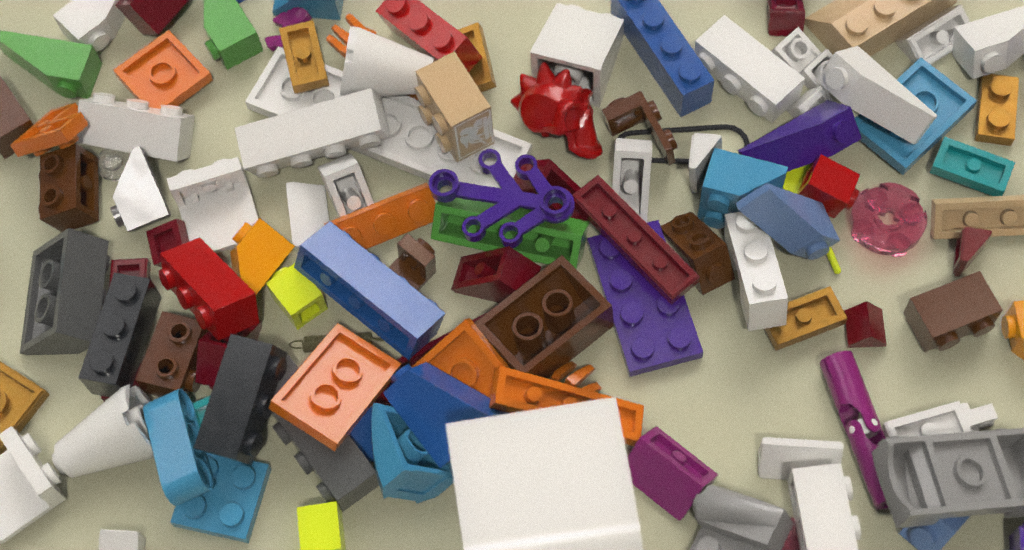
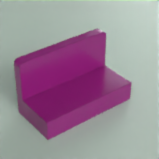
(668, 472)

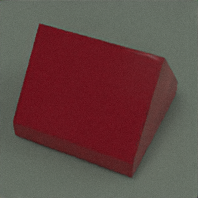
(865, 326)

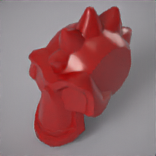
(558, 108)

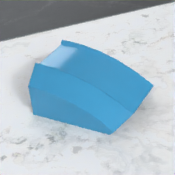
(402, 462)

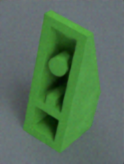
(229, 33)
(59, 64)

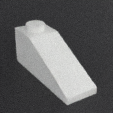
(90, 21)
(990, 42)
(875, 94)

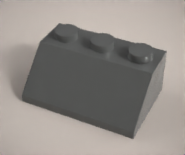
(65, 294)

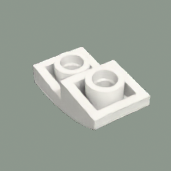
(803, 57)

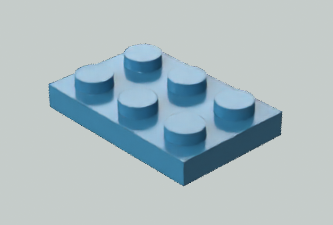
(939, 95)

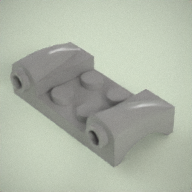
(952, 475)
(738, 522)

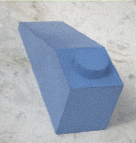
(791, 220)

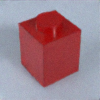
(830, 184)

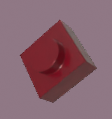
(166, 237)

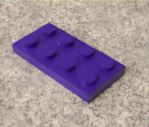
(646, 325)

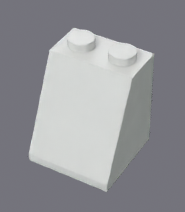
(583, 44)

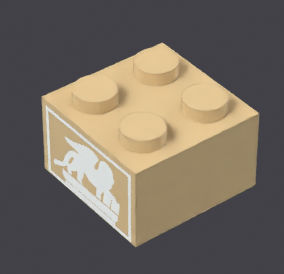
(454, 107)

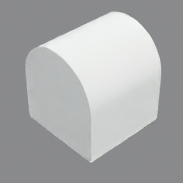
(545, 480)

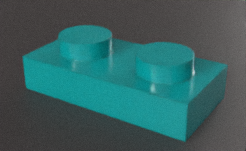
(972, 167)

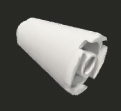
(380, 65)
(107, 437)

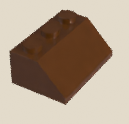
(547, 320)

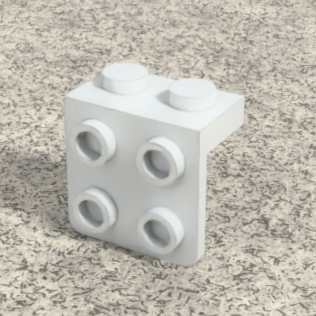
(214, 202)
(26, 484)

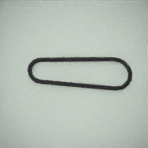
(686, 129)

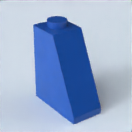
(430, 400)

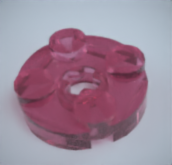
(883, 238)

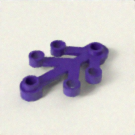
(506, 198)

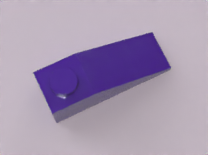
(802, 140)

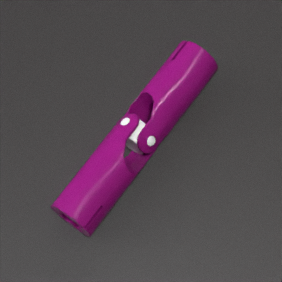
(851, 398)

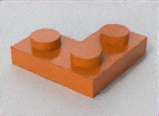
(54, 129)

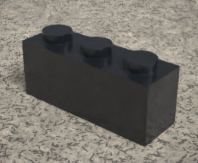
(120, 335)
(241, 399)

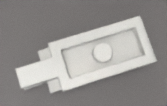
(942, 420)

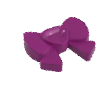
(291, 17)

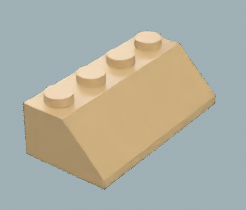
(870, 22)

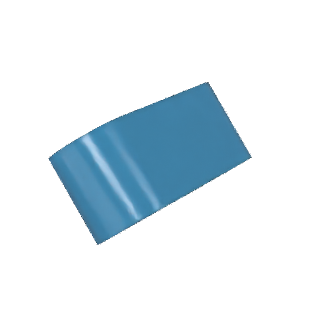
(172, 434)

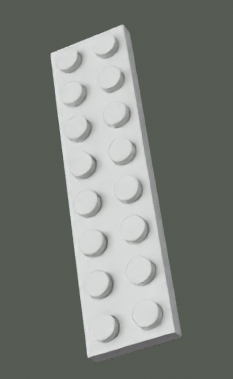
(411, 140)

